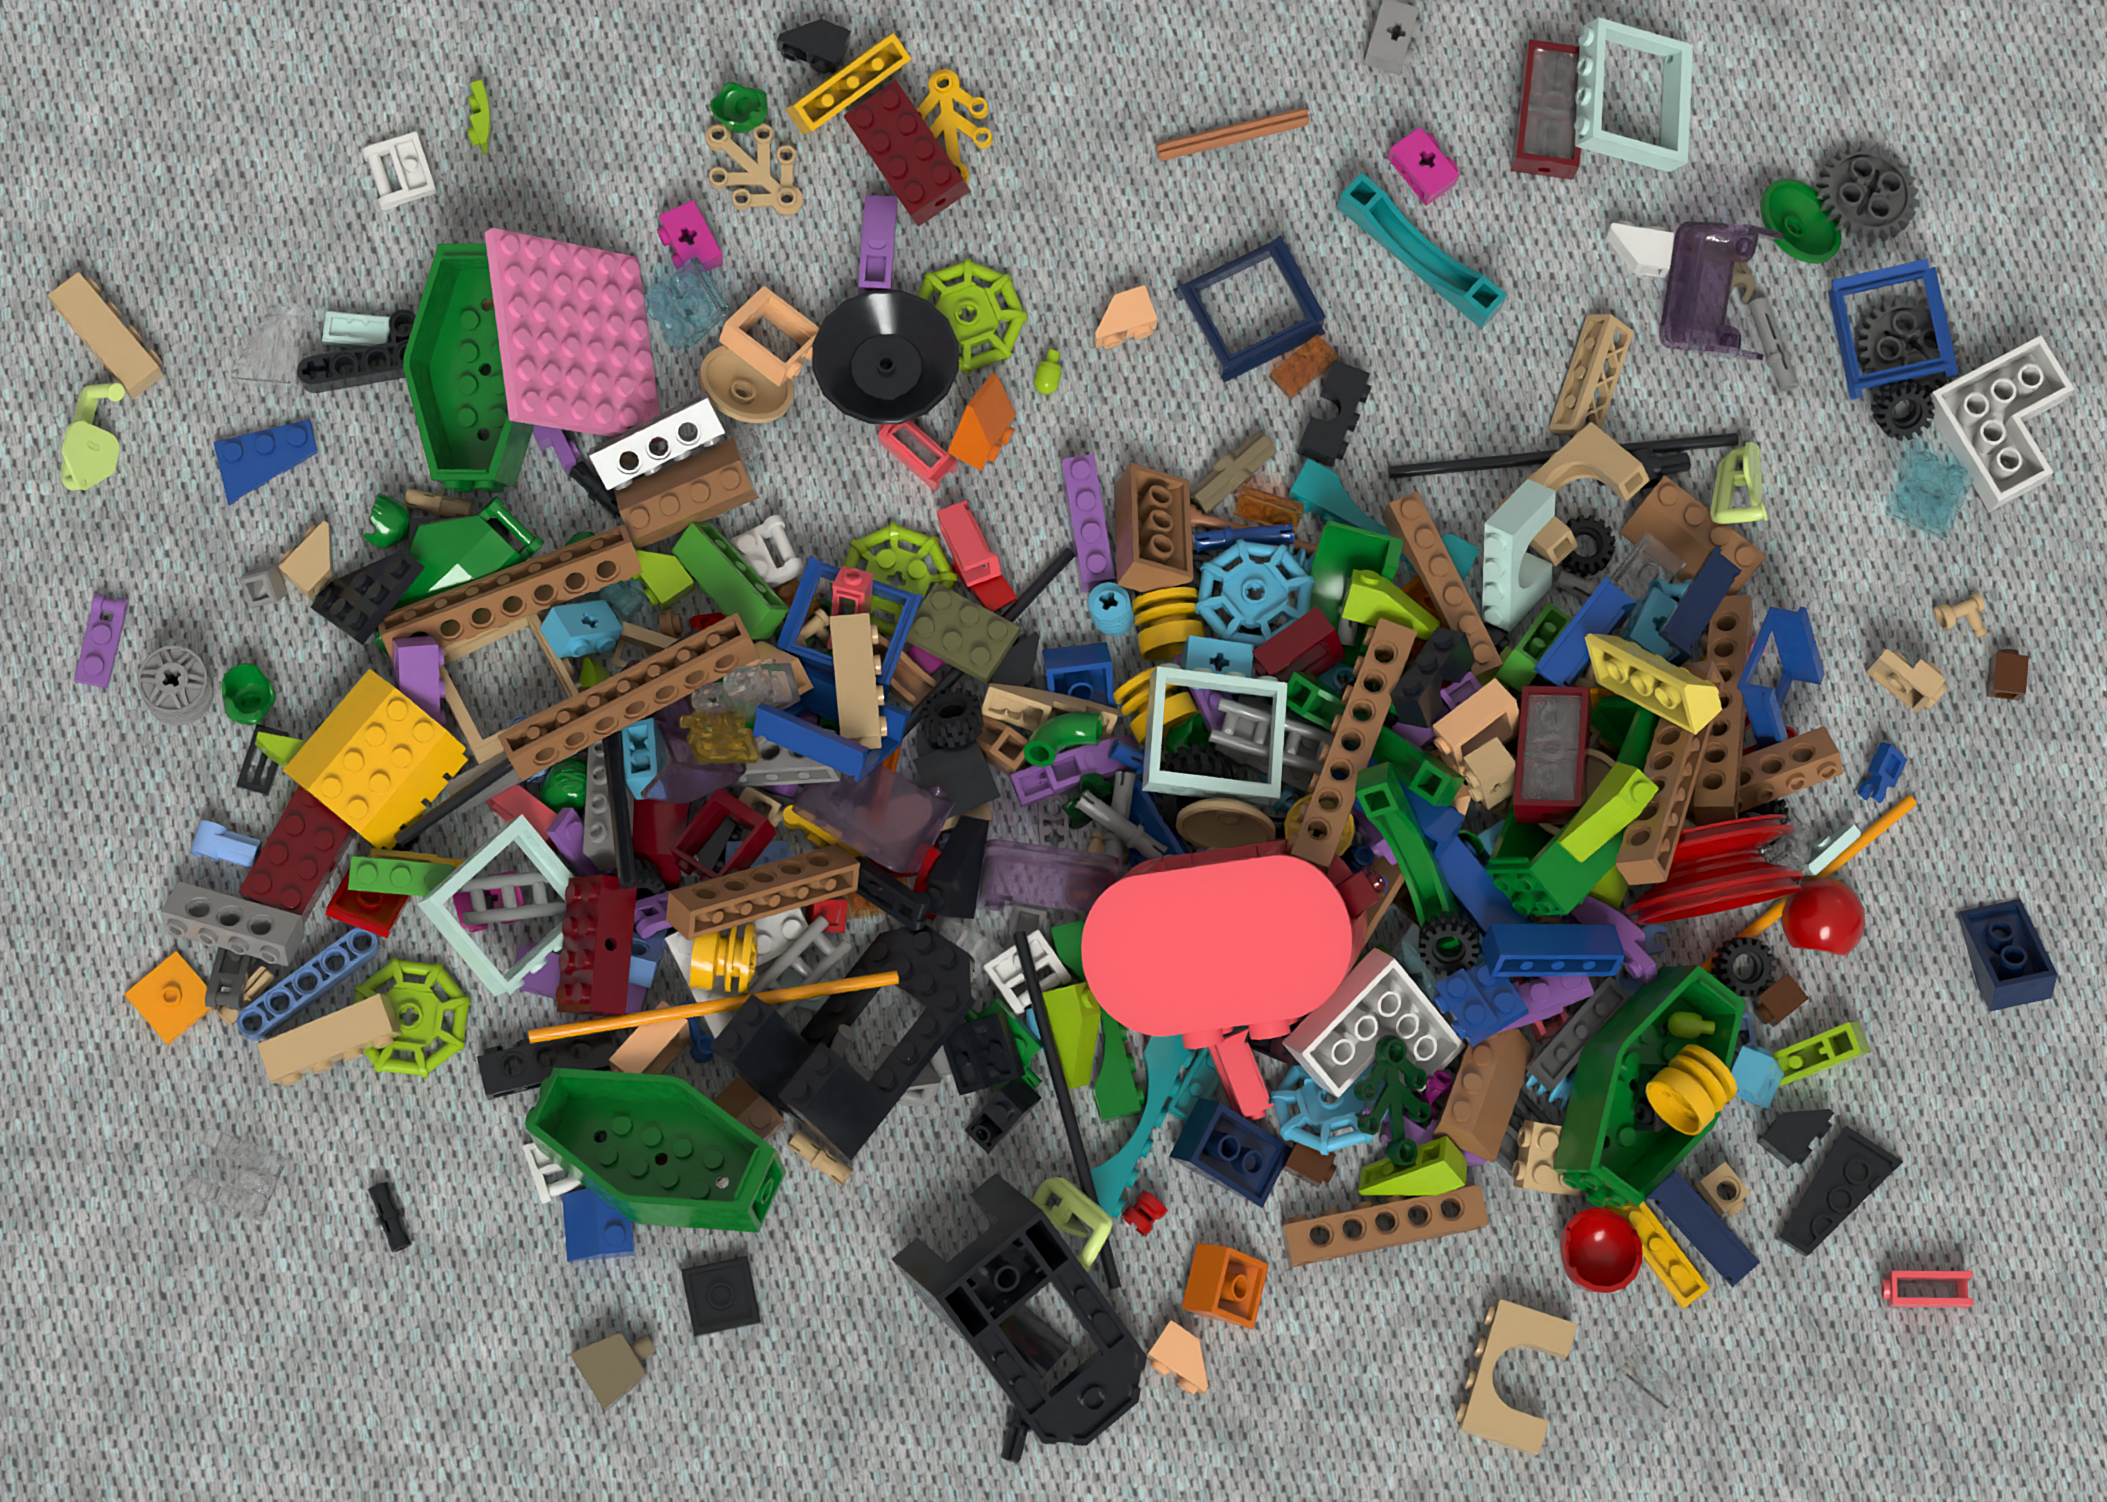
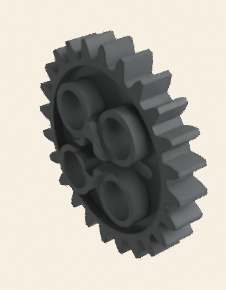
(1841, 180)
(1920, 327)

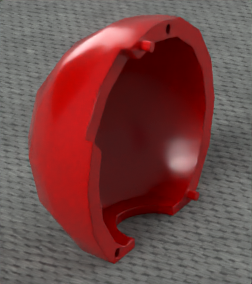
(1824, 917)
(1600, 1251)

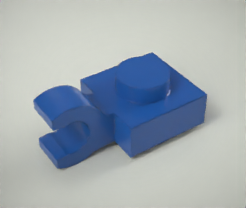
(1885, 771)

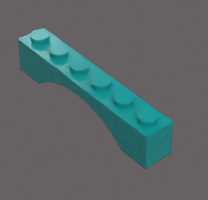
(1380, 218)
(1326, 497)
(1162, 1064)

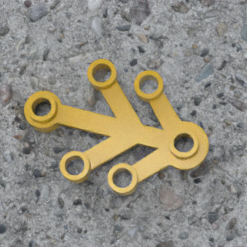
(949, 120)

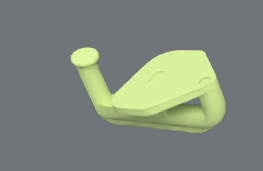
(89, 450)
(1727, 480)
(1082, 1206)

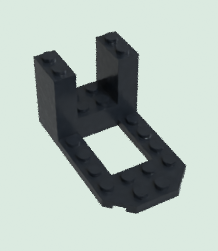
(819, 1085)
(999, 1276)

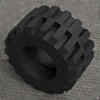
(1194, 762)

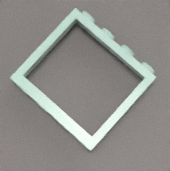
(1675, 95)
(1205, 786)
(546, 862)

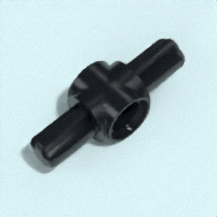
(1659, 466)

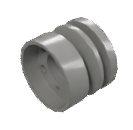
(181, 703)

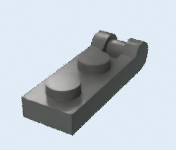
(228, 971)

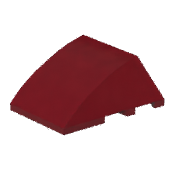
(654, 831)

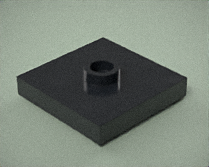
(720, 1296)

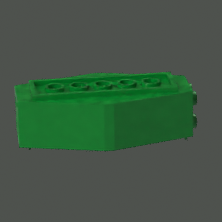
(445, 379)
(1532, 864)
(1605, 1106)
(650, 1119)

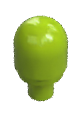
(1048, 373)
(1689, 1025)

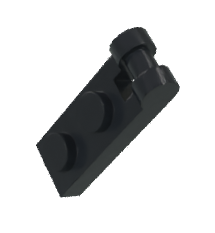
(892, 895)

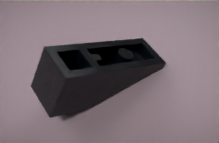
(958, 870)

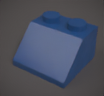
(1080, 672)
(595, 1228)

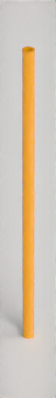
(1860, 843)
(711, 1007)

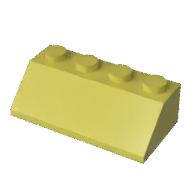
(1653, 682)

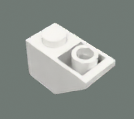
(1642, 249)

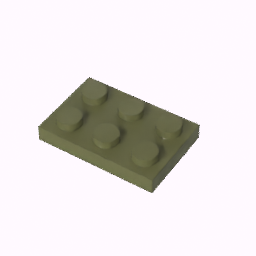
(962, 633)

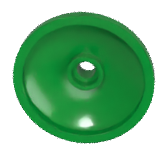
(1794, 211)

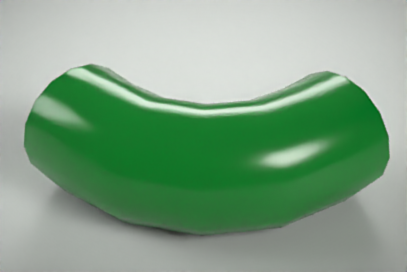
(1062, 732)

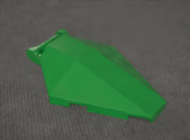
(462, 552)

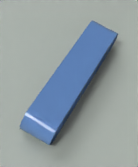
(300, 999)

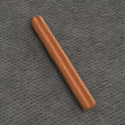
(1232, 134)

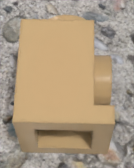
(753, 794)

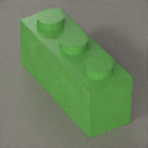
(1520, 665)
(395, 875)

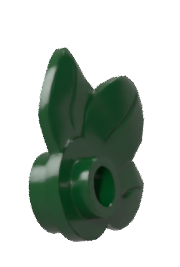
(1098, 787)

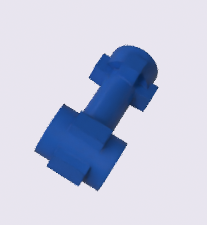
(1358, 857)
(701, 1050)

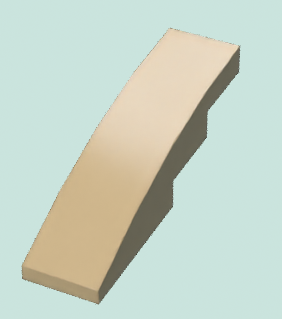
(1032, 707)

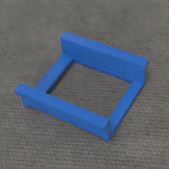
(1878, 279)
(1600, 614)
(1799, 661)
(824, 663)
(823, 745)

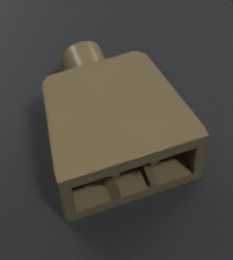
(613, 1366)

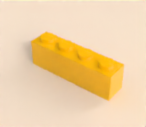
(848, 84)

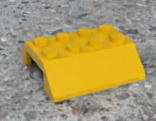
(377, 760)

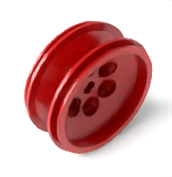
(1719, 871)

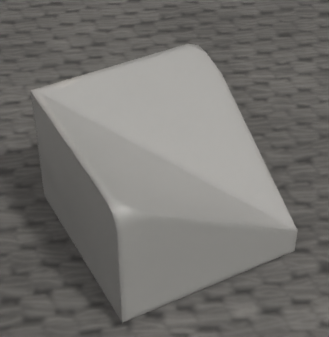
(263, 586)

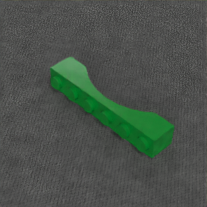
(1410, 763)
(1394, 818)
(1115, 1089)

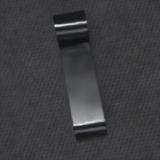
(361, 360)

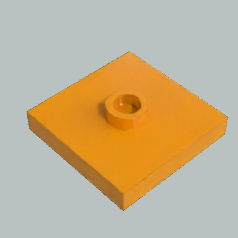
(170, 998)

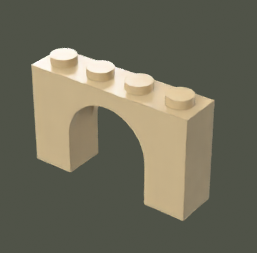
(1586, 455)
(1484, 1412)

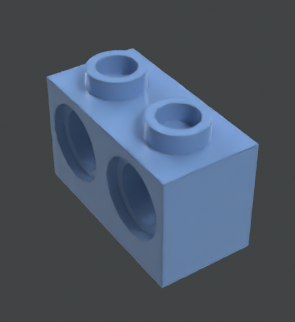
(646, 957)

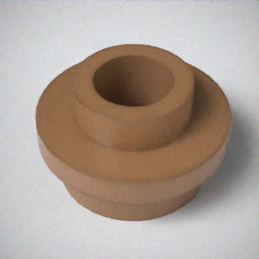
(670, 623)

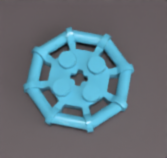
(1256, 576)
(1320, 1115)

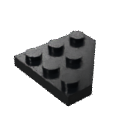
(366, 596)

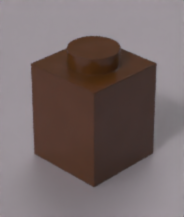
(2007, 675)
(1779, 1001)
(1310, 1165)

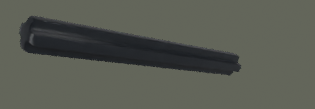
(619, 811)

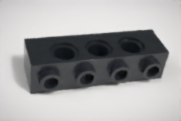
(500, 1083)

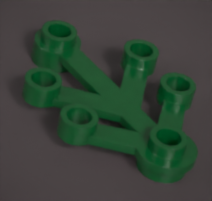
(1390, 1058)

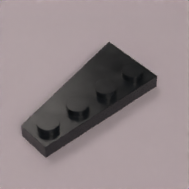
(1840, 1185)

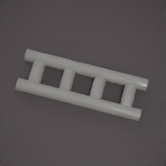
(1257, 746)
(510, 911)
(792, 958)

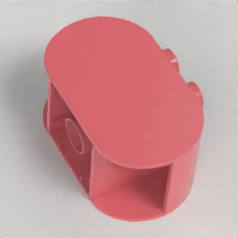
(1220, 943)

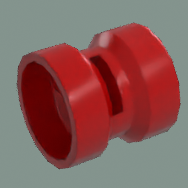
(1144, 1212)

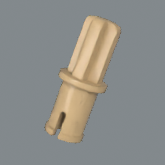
(255, 986)

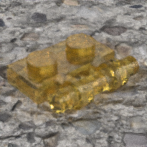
(720, 738)

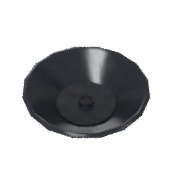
(882, 330)

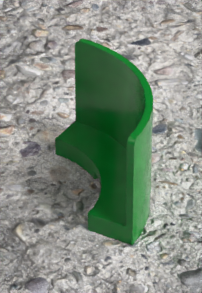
(1337, 554)

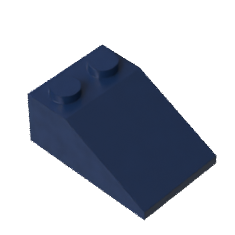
(2007, 955)
(1230, 1151)

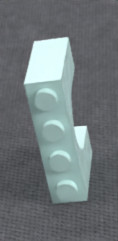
(1510, 575)

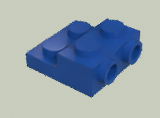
(1478, 1003)

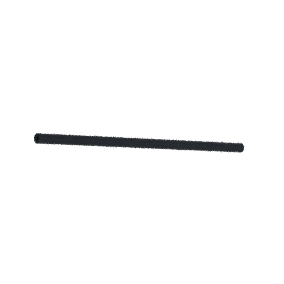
(1542, 457)
(1011, 615)
(468, 791)
(1062, 1094)

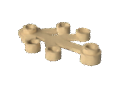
(756, 173)

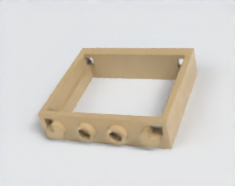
(491, 746)

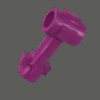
(1437, 1083)

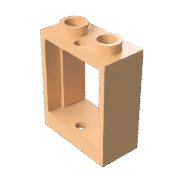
(783, 316)
(1475, 722)
(652, 1047)

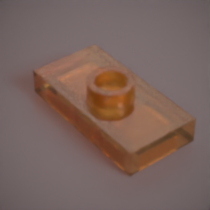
(1303, 367)

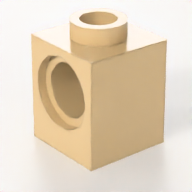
(1726, 1176)

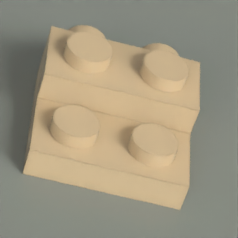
(1913, 686)
(1537, 1157)

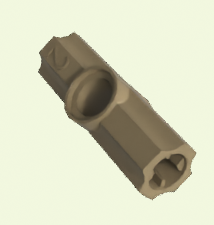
(1232, 472)

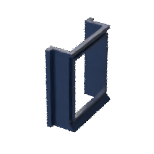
(1273, 346)
(1698, 605)
(1703, 1228)

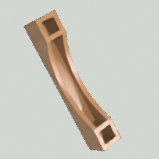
(1425, 550)
(997, 741)

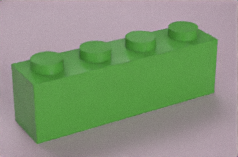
(729, 579)

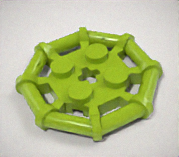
(984, 304)
(900, 561)
(427, 1007)

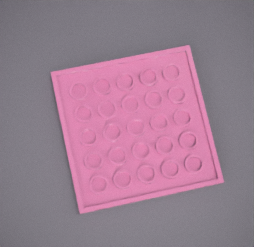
(571, 335)

